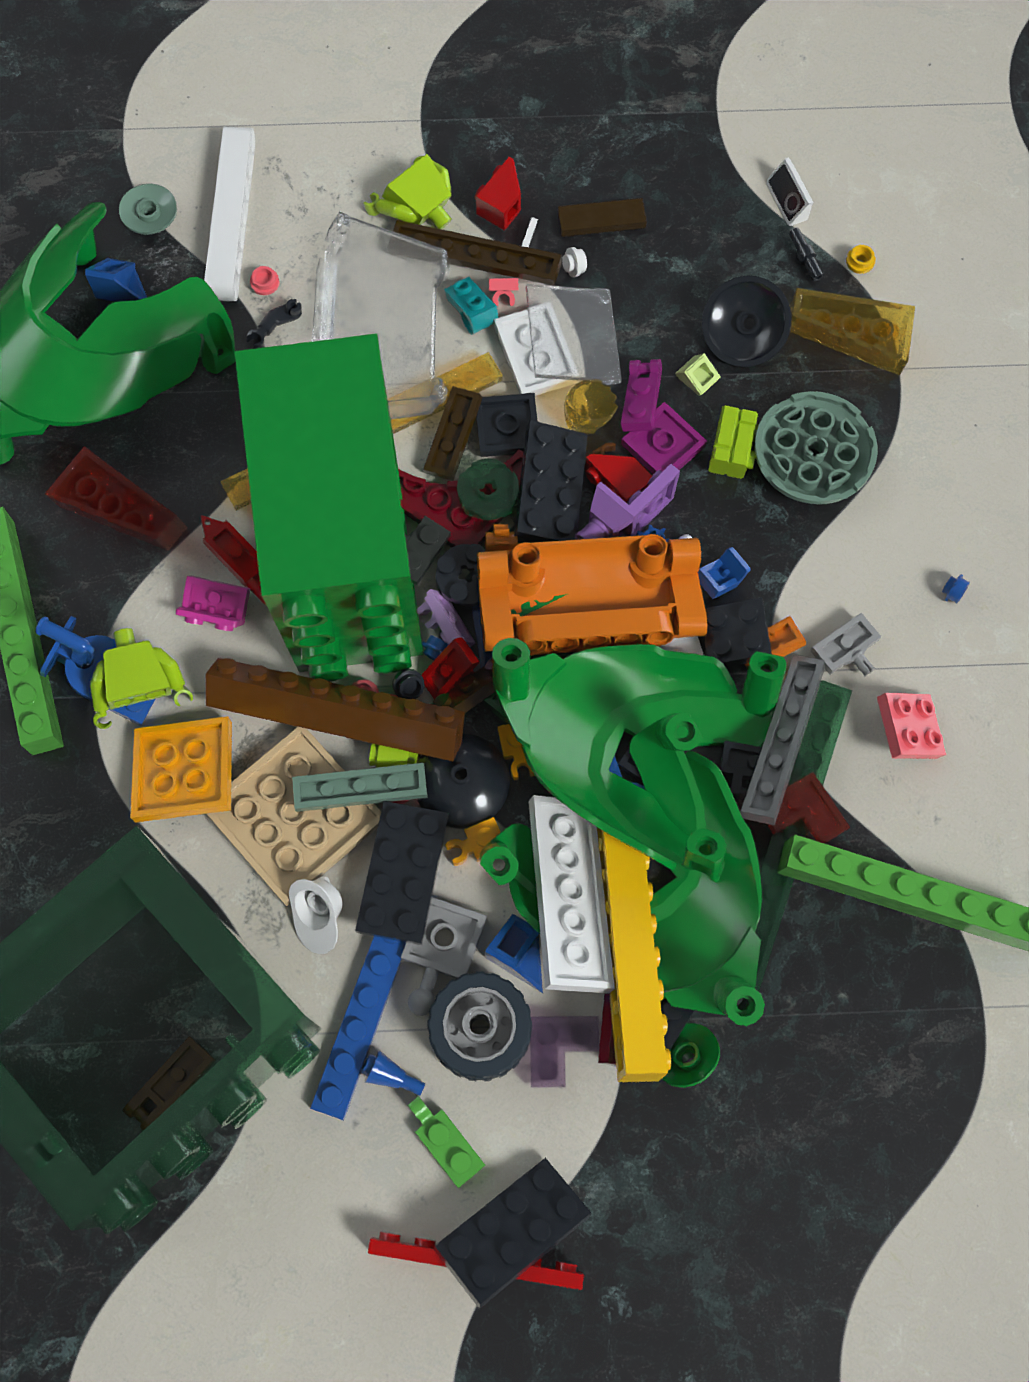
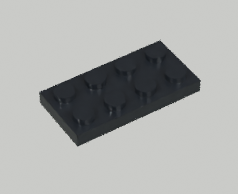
(550, 483)
(402, 873)
(512, 1232)

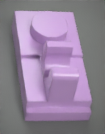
(445, 617)

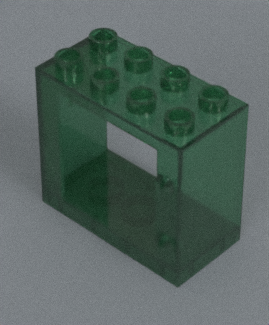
(61, 938)

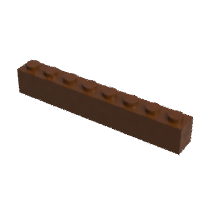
(335, 708)

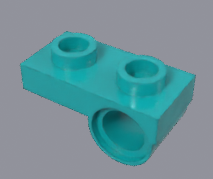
(472, 304)

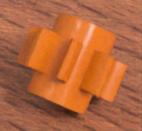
(500, 539)

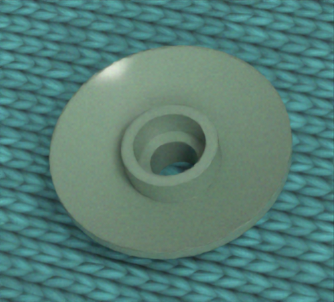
(147, 200)

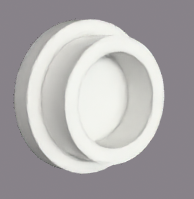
(574, 261)

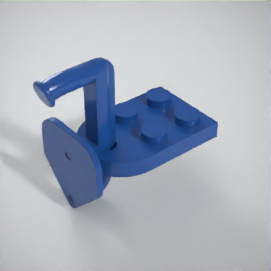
(80, 659)

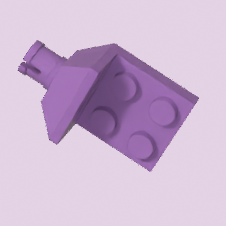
(616, 518)

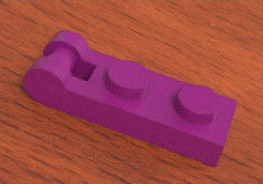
(641, 395)

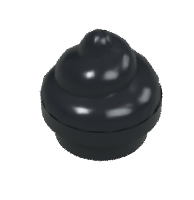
(408, 684)

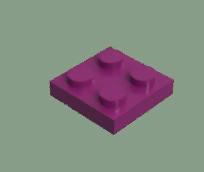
(669, 443)

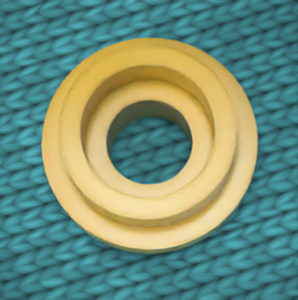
(863, 253)

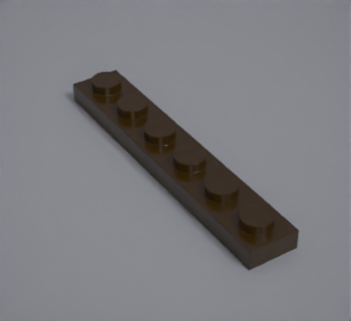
(488, 254)

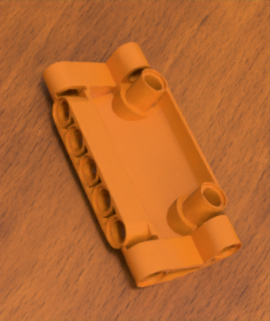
(614, 587)

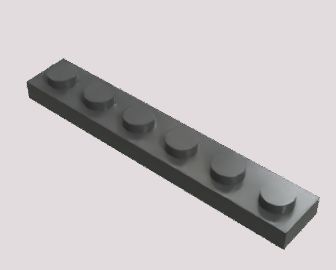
(783, 740)

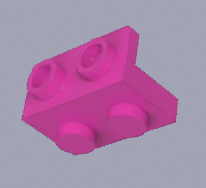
(214, 603)

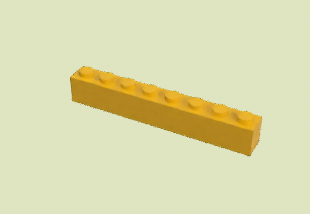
(637, 993)

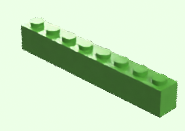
(23, 651)
(906, 891)

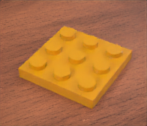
(181, 769)

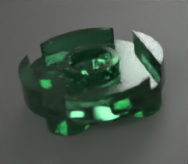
(488, 506)

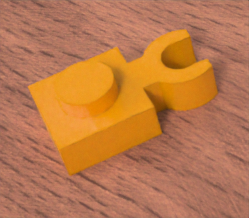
(512, 749)
(477, 838)

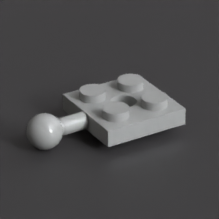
(448, 960)

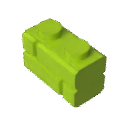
(733, 442)

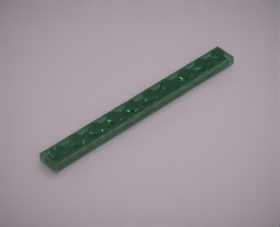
(813, 756)

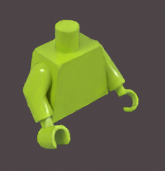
(415, 195)
(133, 675)

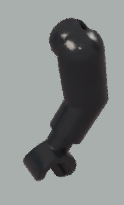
(280, 315)

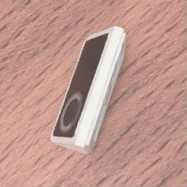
(790, 193)

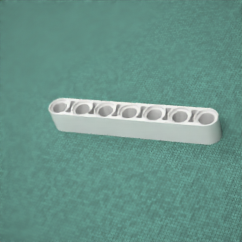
(230, 212)

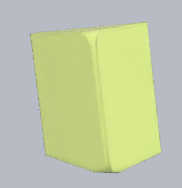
(698, 374)

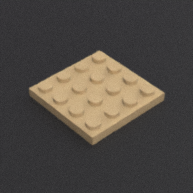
(274, 836)

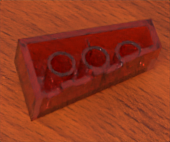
(108, 497)

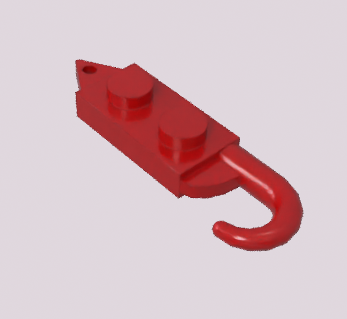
(233, 552)

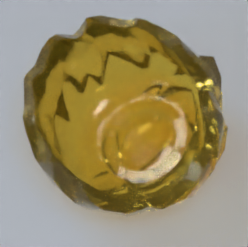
(589, 406)

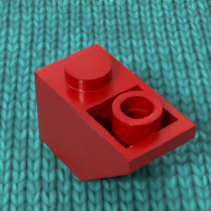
(501, 196)
(619, 473)

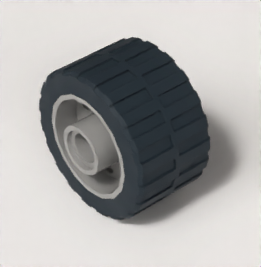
(472, 999)

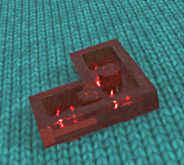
(813, 805)

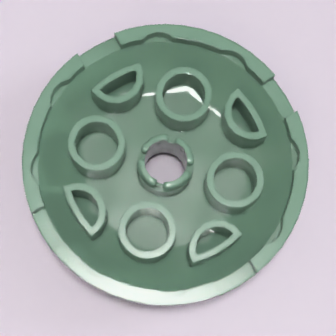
(819, 423)

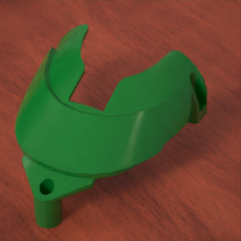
(120, 358)
(579, 706)
(701, 925)

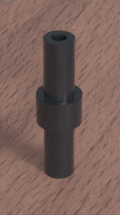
(806, 254)

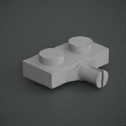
(848, 646)

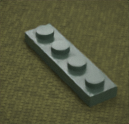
(359, 787)

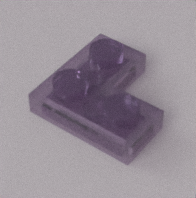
(551, 1040)

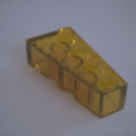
(856, 326)

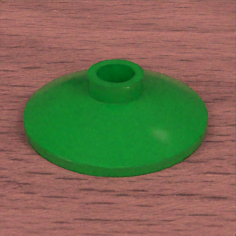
(695, 1043)

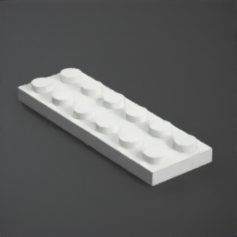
(570, 899)

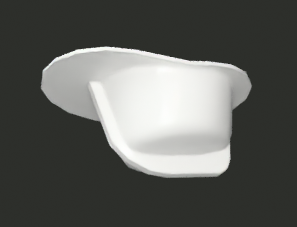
(315, 912)

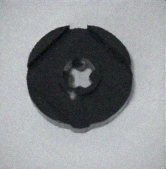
(450, 567)

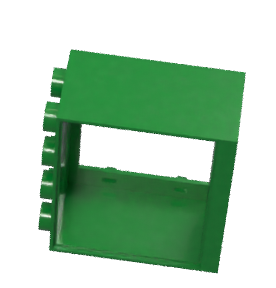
(328, 505)

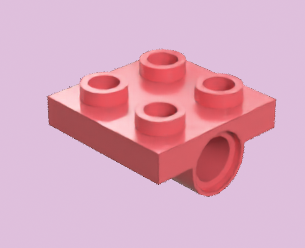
(911, 726)

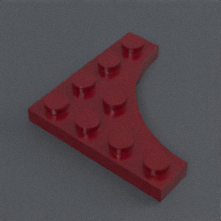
(442, 505)

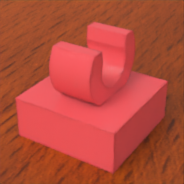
(503, 286)

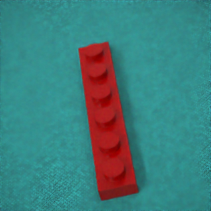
(423, 1251)

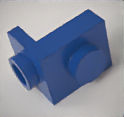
(723, 573)

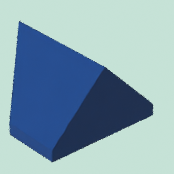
(115, 281)
(517, 951)

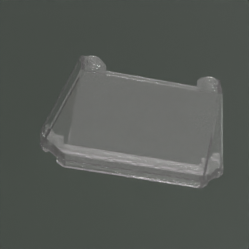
(388, 288)

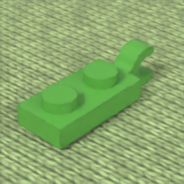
(446, 1143)

